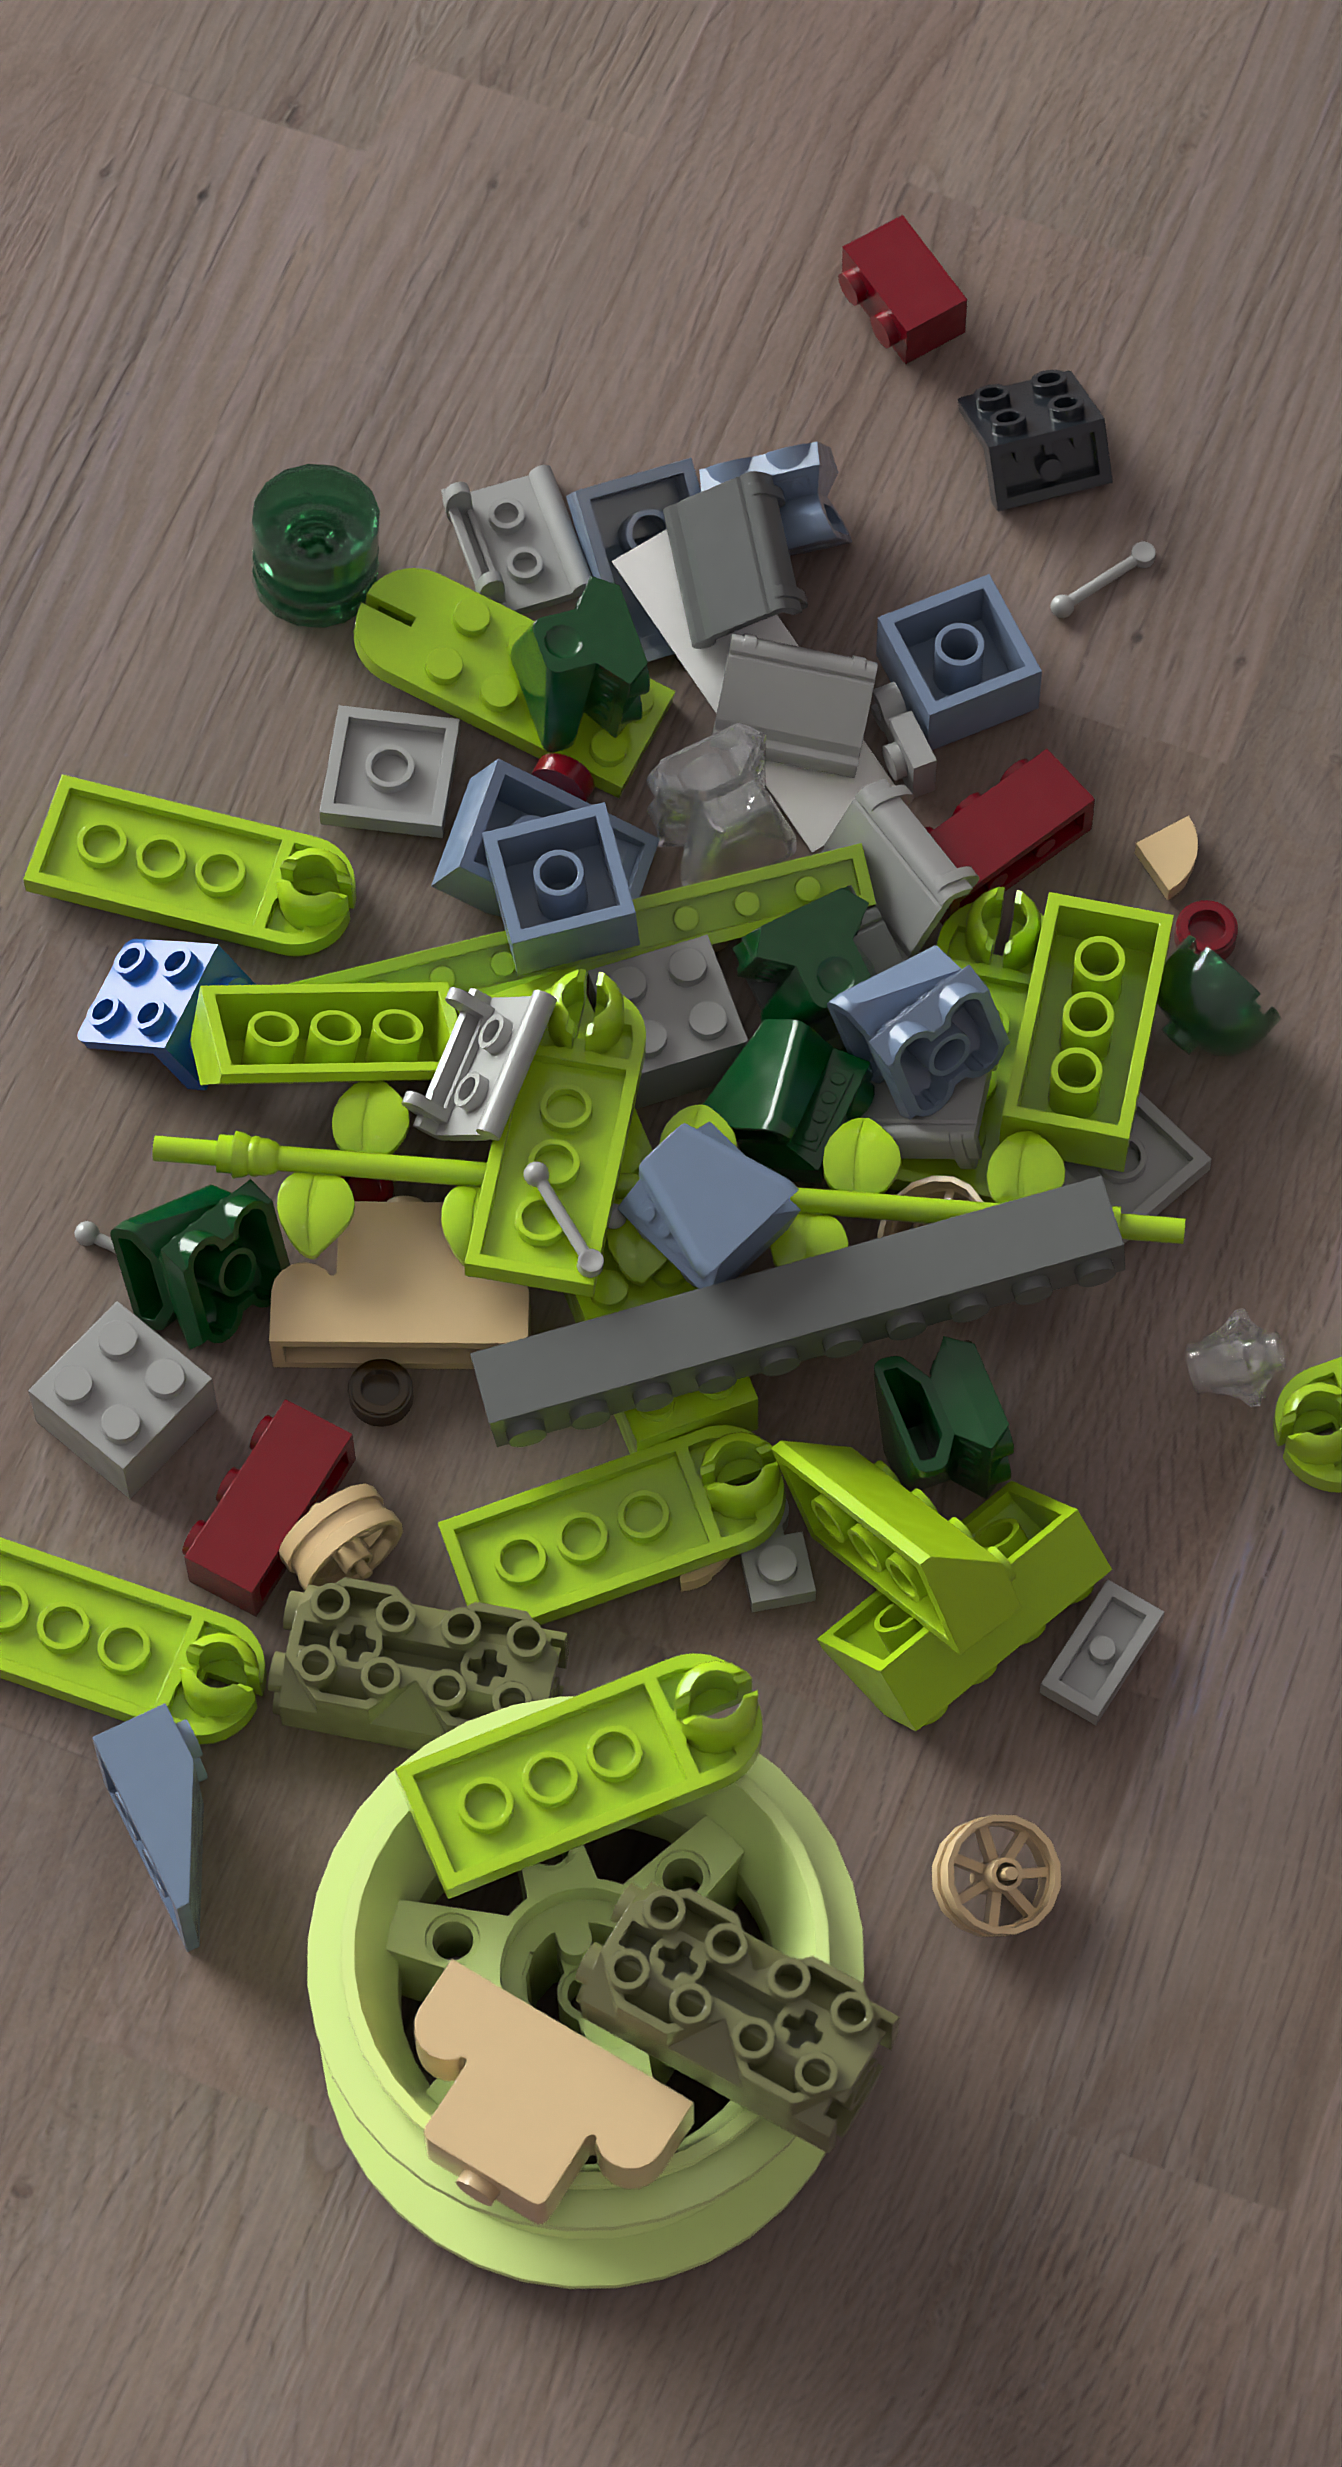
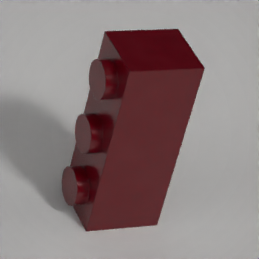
(1015, 825)
(291, 1467)

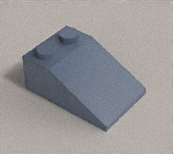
(622, 516)
(509, 796)
(154, 1782)

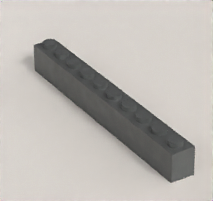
(799, 1312)

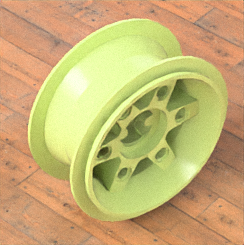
(385, 1939)

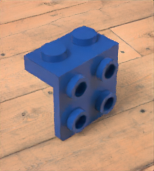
(154, 998)

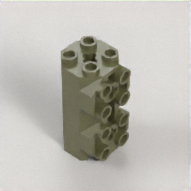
(402, 1671)
(735, 2012)

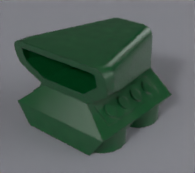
(582, 665)
(807, 956)
(791, 1097)
(201, 1260)
(943, 1422)

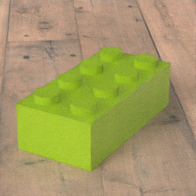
(1087, 1028)

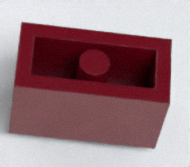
(902, 290)

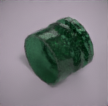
(315, 545)

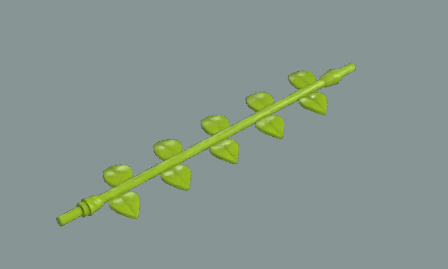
(373, 1123)

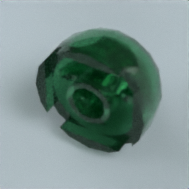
(1210, 1004)

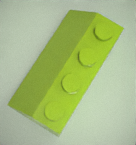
(320, 1032)
(899, 1542)
(916, 1673)

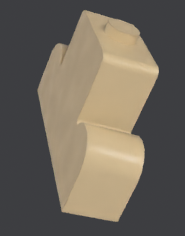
(392, 1298)
(535, 2100)

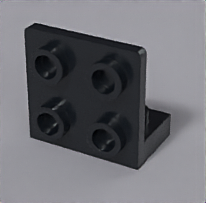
(1038, 438)

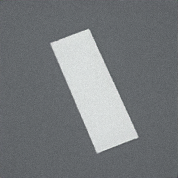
(807, 796)

